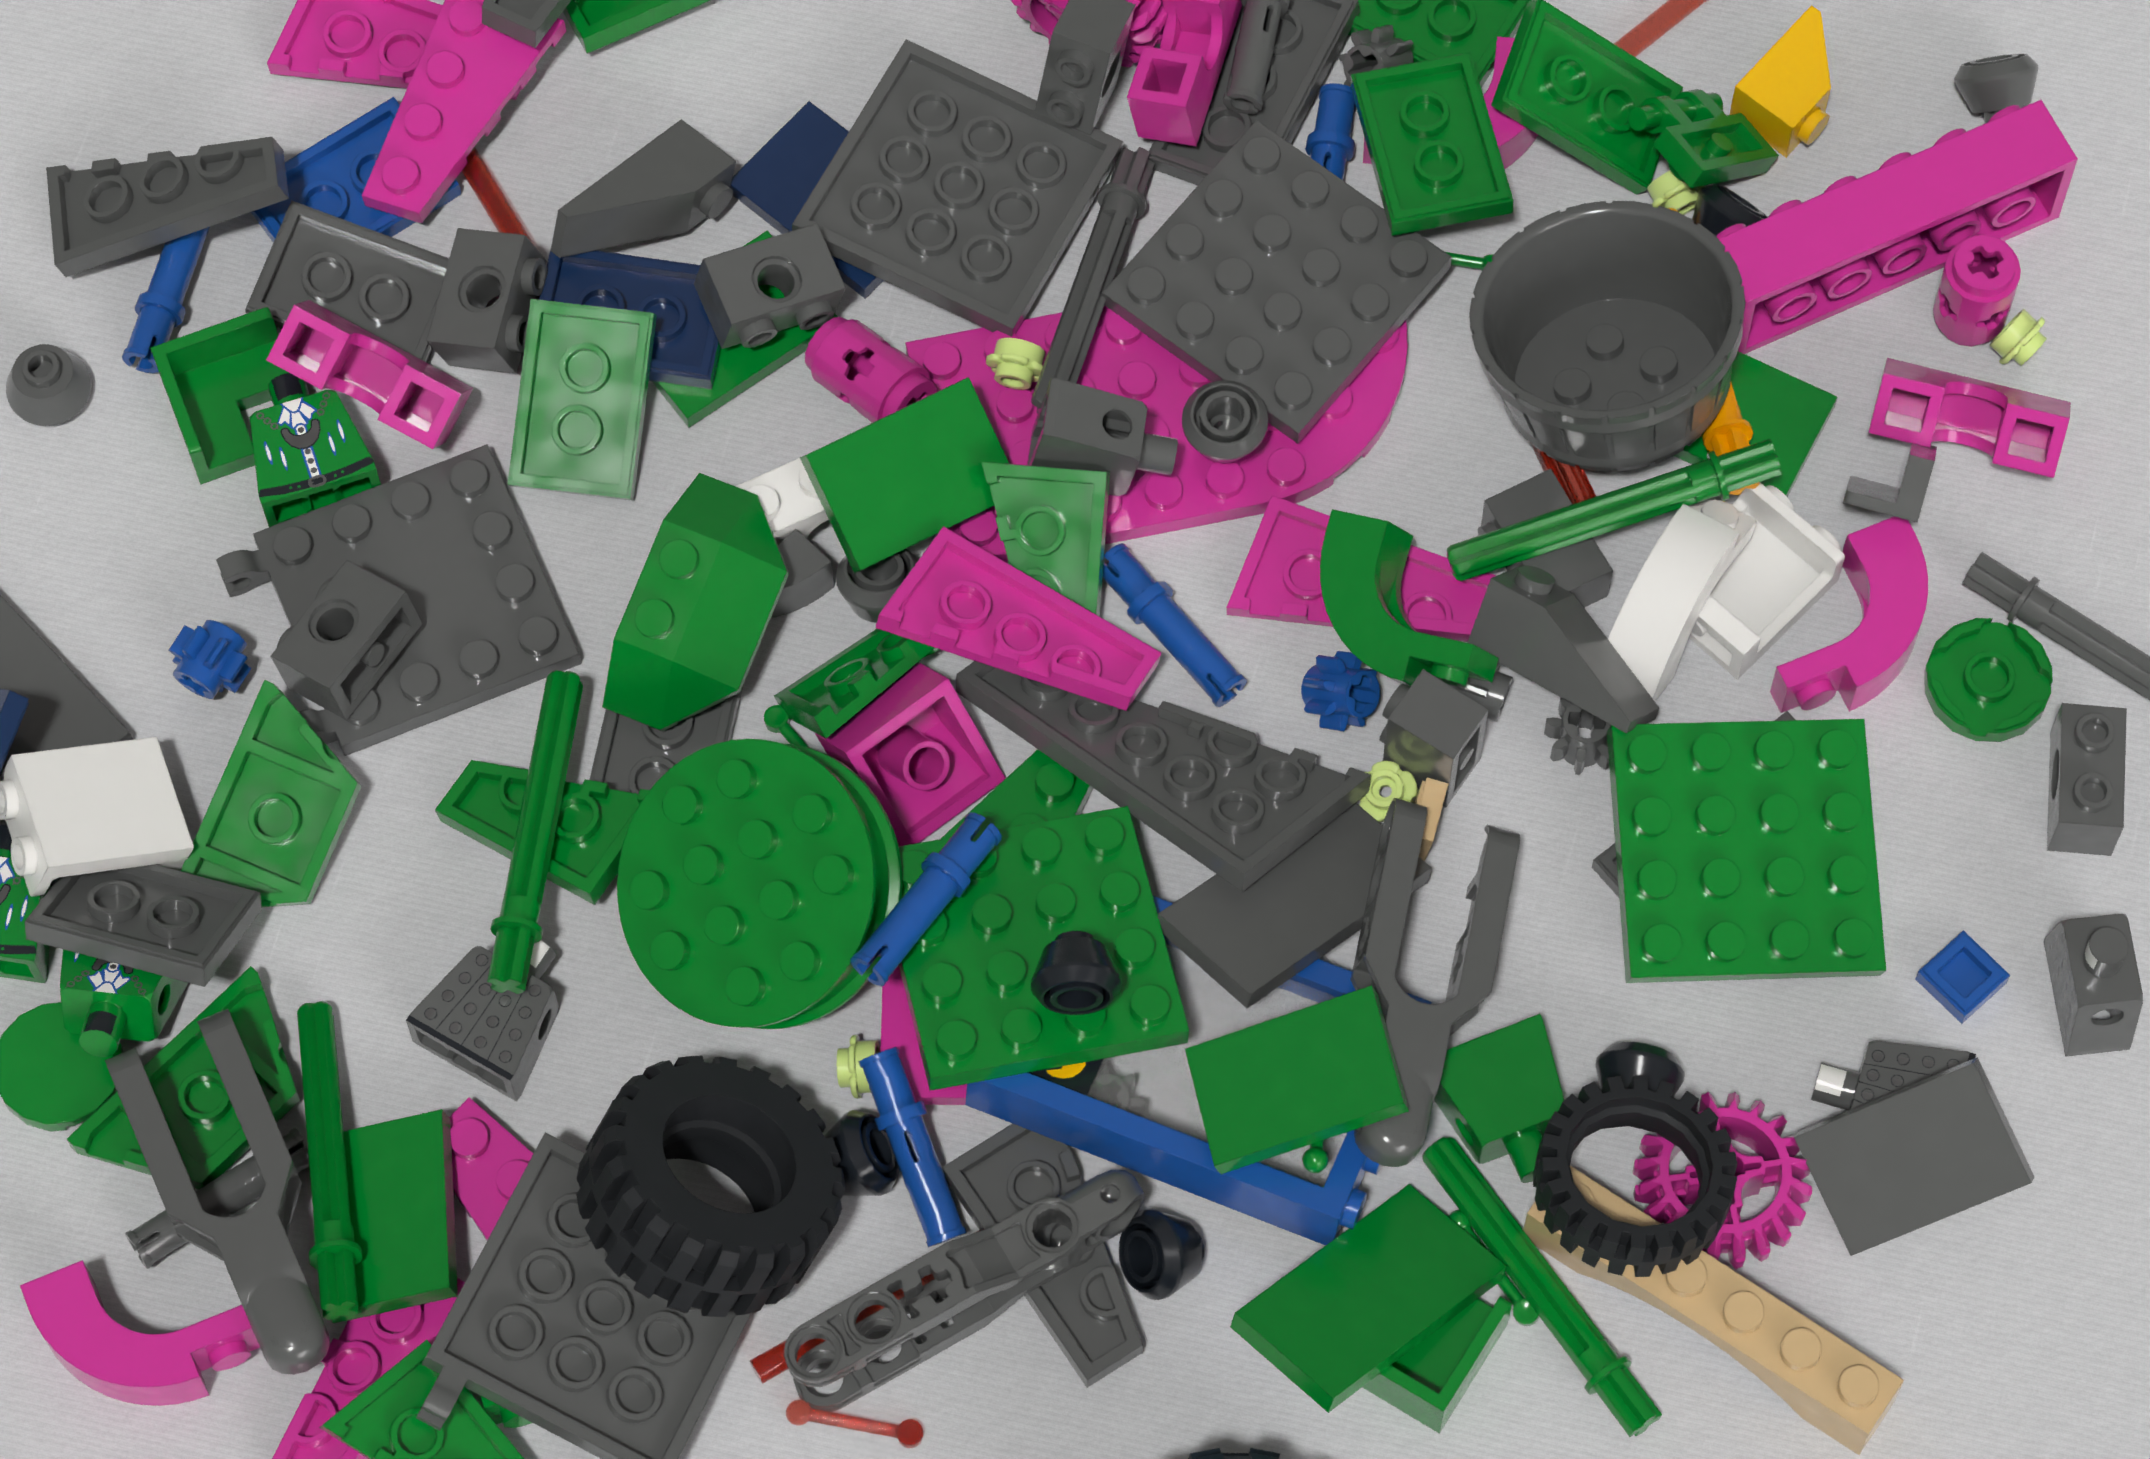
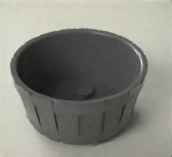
(1610, 332)

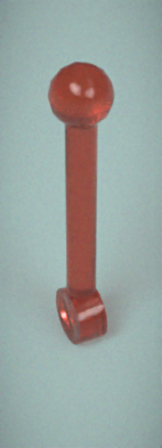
(907, 1432)

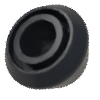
(1721, 208)
(1075, 975)
(1639, 1059)
(864, 1155)
(1160, 1253)

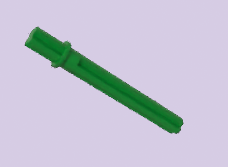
(1614, 510)
(520, 910)
(334, 1245)
(1542, 1288)

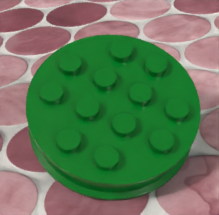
(757, 883)

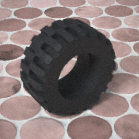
(675, 1240)

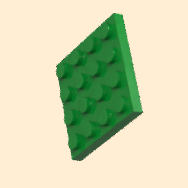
(1745, 851)
(978, 957)

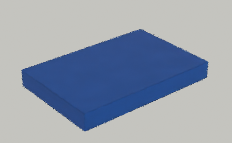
(335, 173)

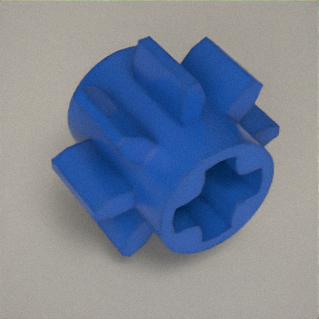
(209, 659)
(1340, 691)

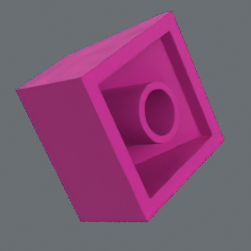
(917, 753)

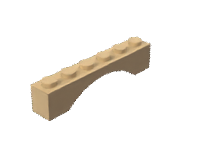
(1791, 1354)

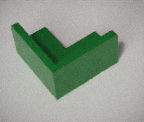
(211, 381)
(1440, 1369)

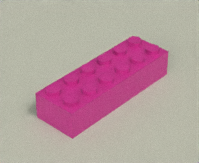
(1898, 221)

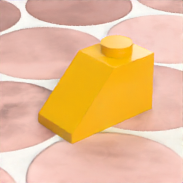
(1789, 87)

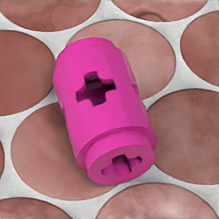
(1976, 290)
(865, 369)

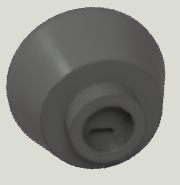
(1997, 82)
(48, 385)
(1225, 420)
(874, 586)

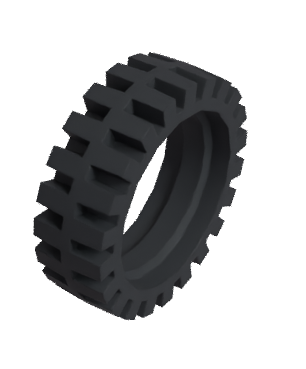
(1645, 1110)

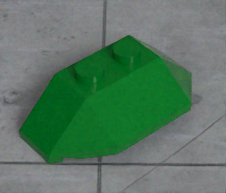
(696, 607)

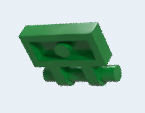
(1700, 138)

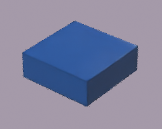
(1962, 977)

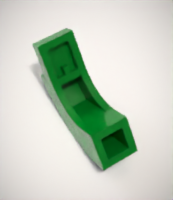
(1362, 597)

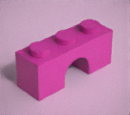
(1179, 77)
(353, 361)
(2005, 422)

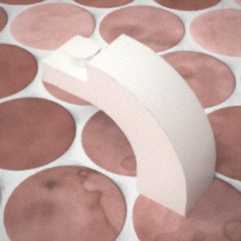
(1675, 587)

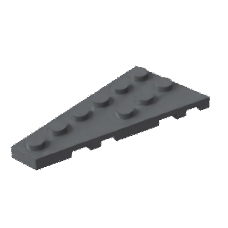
(1176, 771)

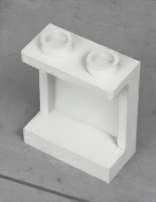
(1768, 583)
(91, 811)

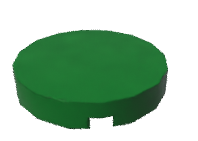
(1988, 680)
(48, 1074)

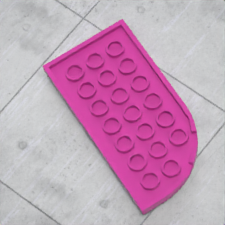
(1139, 368)

